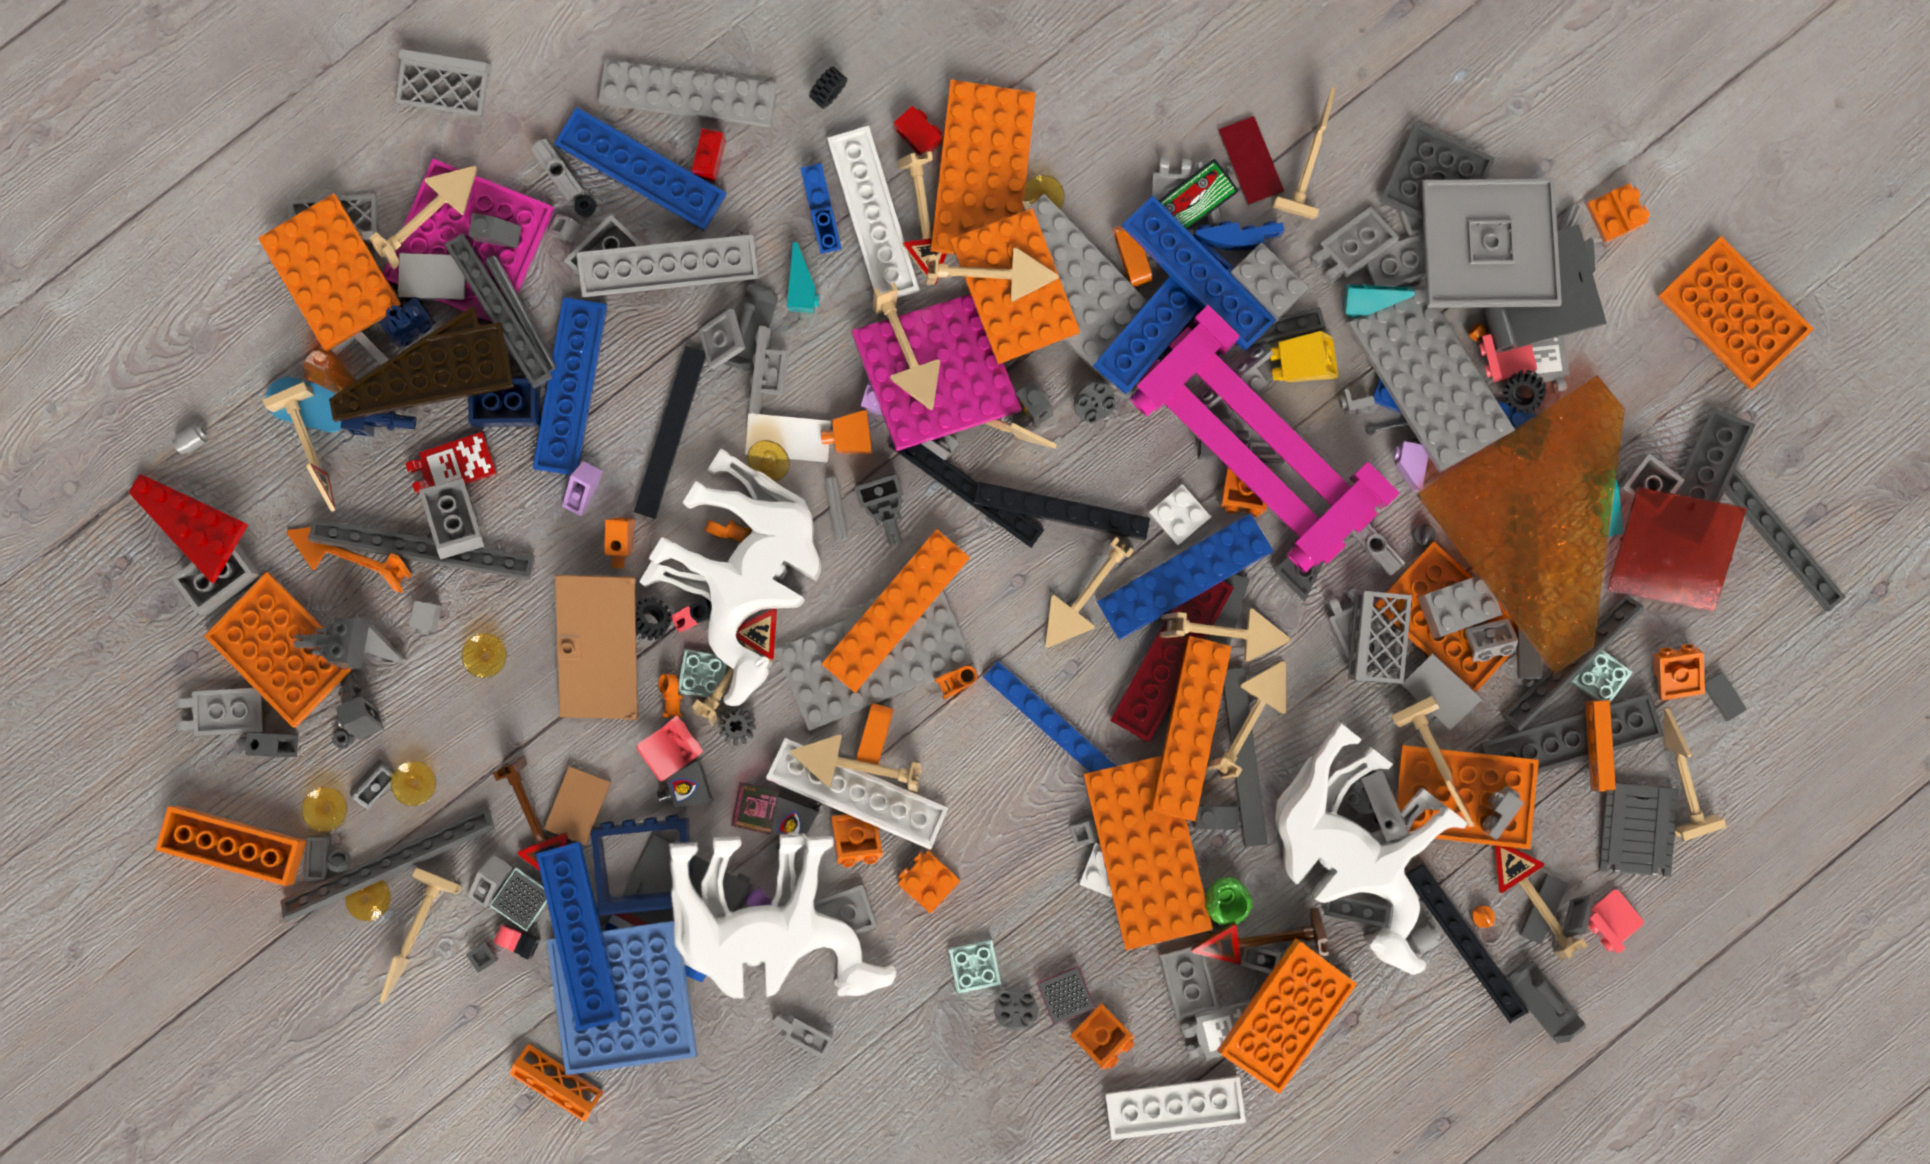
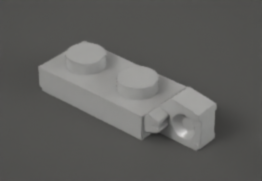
(804, 1035)

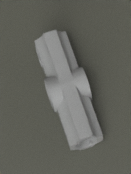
(550, 160)
(1385, 556)

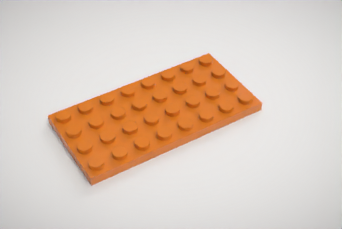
(981, 159)
(1145, 857)

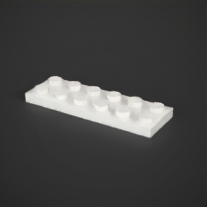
(1175, 1107)

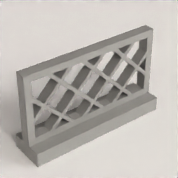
(448, 64)
(358, 200)
(1361, 636)

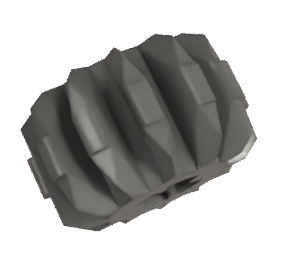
(736, 718)

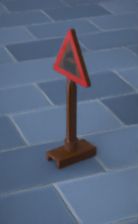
(514, 778)
(1226, 944)

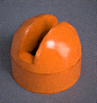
(1477, 332)

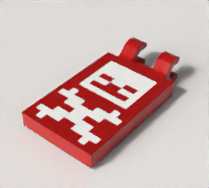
(458, 459)

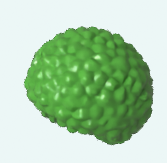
(1228, 901)

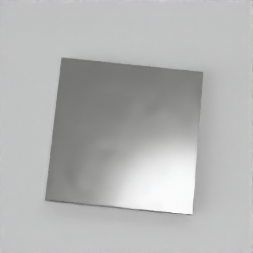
(1491, 243)

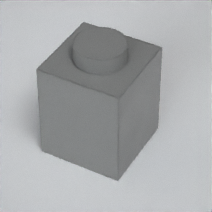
(425, 617)

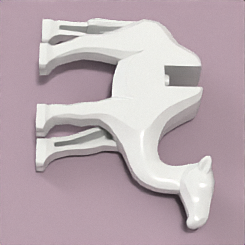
(748, 581)
(1354, 856)
(775, 933)

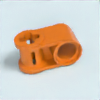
(955, 681)

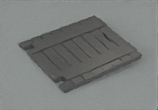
(1639, 831)

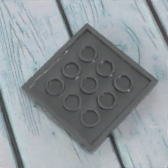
(1430, 157)

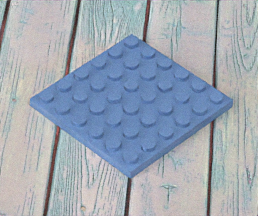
(651, 999)

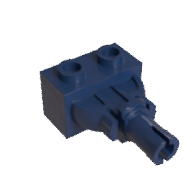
(407, 322)
(365, 425)

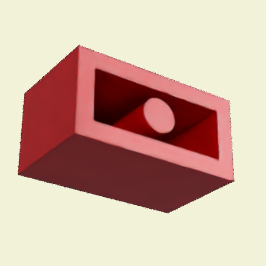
(917, 131)
(709, 154)

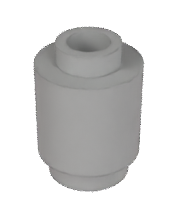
(190, 439)
(1423, 939)

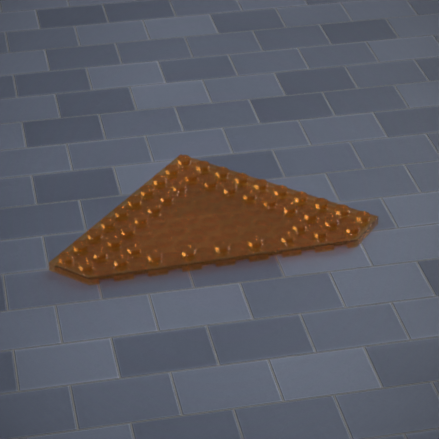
(1539, 518)

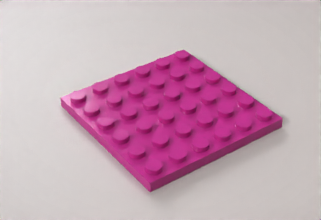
(447, 223)
(969, 381)

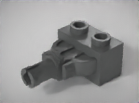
(881, 499)
(338, 643)
(355, 712)

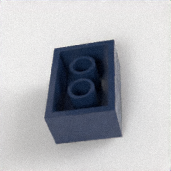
(507, 407)

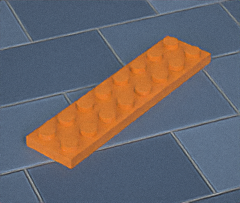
(895, 611)
(1191, 728)

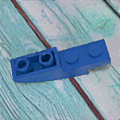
(821, 208)
(1230, 237)

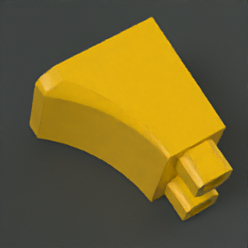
(1305, 358)

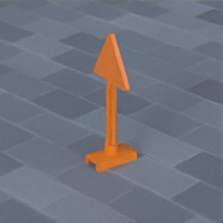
(392, 570)

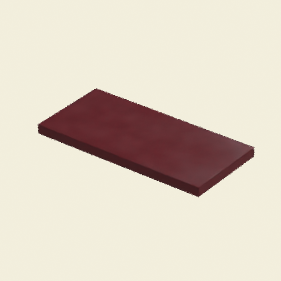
(1251, 160)

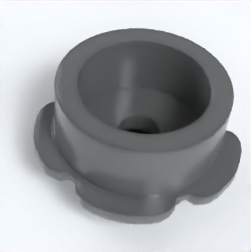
(342, 744)

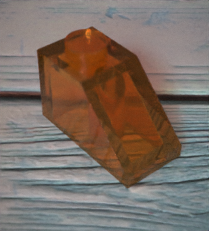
(327, 371)

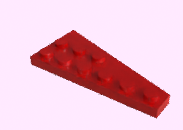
(196, 528)

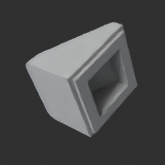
(564, 228)
(1084, 832)

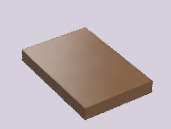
(577, 805)

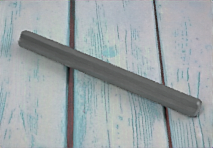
(519, 310)

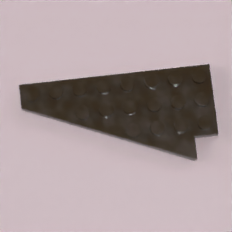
(443, 366)

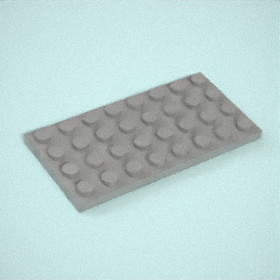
(1095, 289)
(1431, 379)
(923, 654)

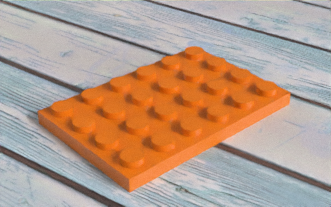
(329, 272)
(1735, 312)
(1035, 318)
(1427, 574)
(259, 644)
(1477, 779)
(1287, 1016)

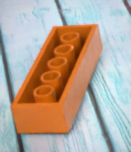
(230, 845)

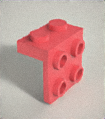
(1504, 364)
(669, 749)
(1614, 921)

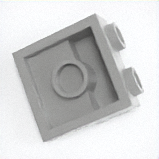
(1505, 805)

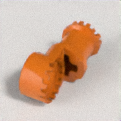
(732, 530)
(670, 694)

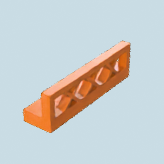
(1600, 745)
(551, 1088)

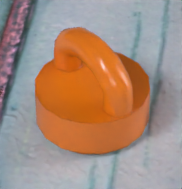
(1483, 916)

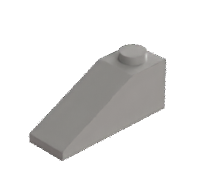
(379, 645)

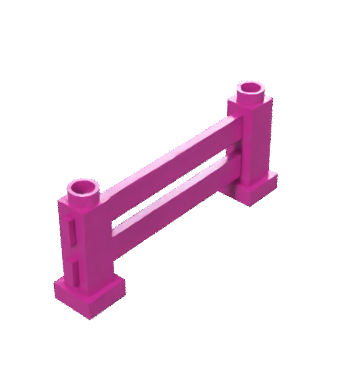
(1349, 507)

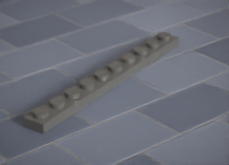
(418, 549)
(387, 864)

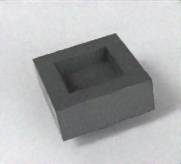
(482, 956)

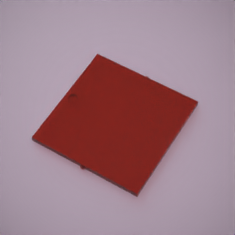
(1676, 548)

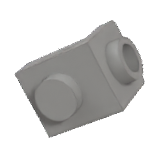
(1359, 406)

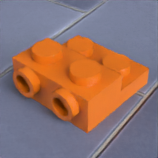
(1618, 212)
(1239, 497)
(1679, 672)
(855, 840)
(928, 881)
(1103, 1037)

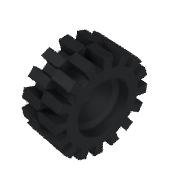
(828, 87)
(1527, 380)
(659, 612)

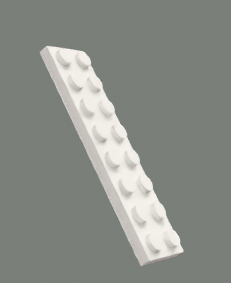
(872, 211)
(863, 798)

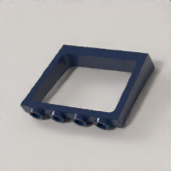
(632, 903)

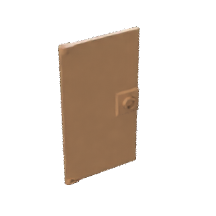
(597, 646)

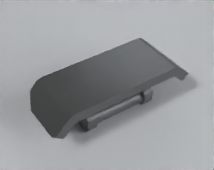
(755, 311)
(1546, 1003)

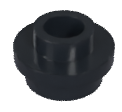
(589, 210)

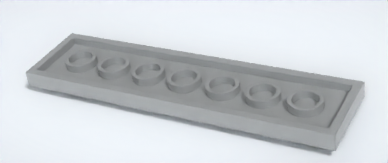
(688, 93)
(666, 265)

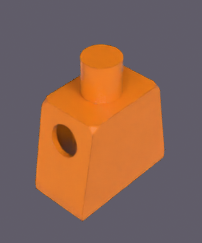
(850, 434)
(619, 530)

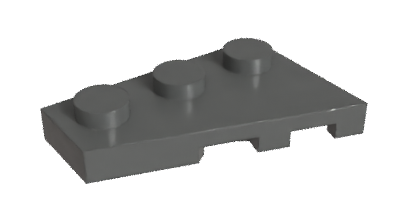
(1297, 579)

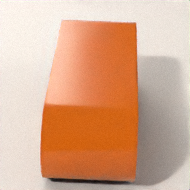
(1133, 258)
(875, 734)

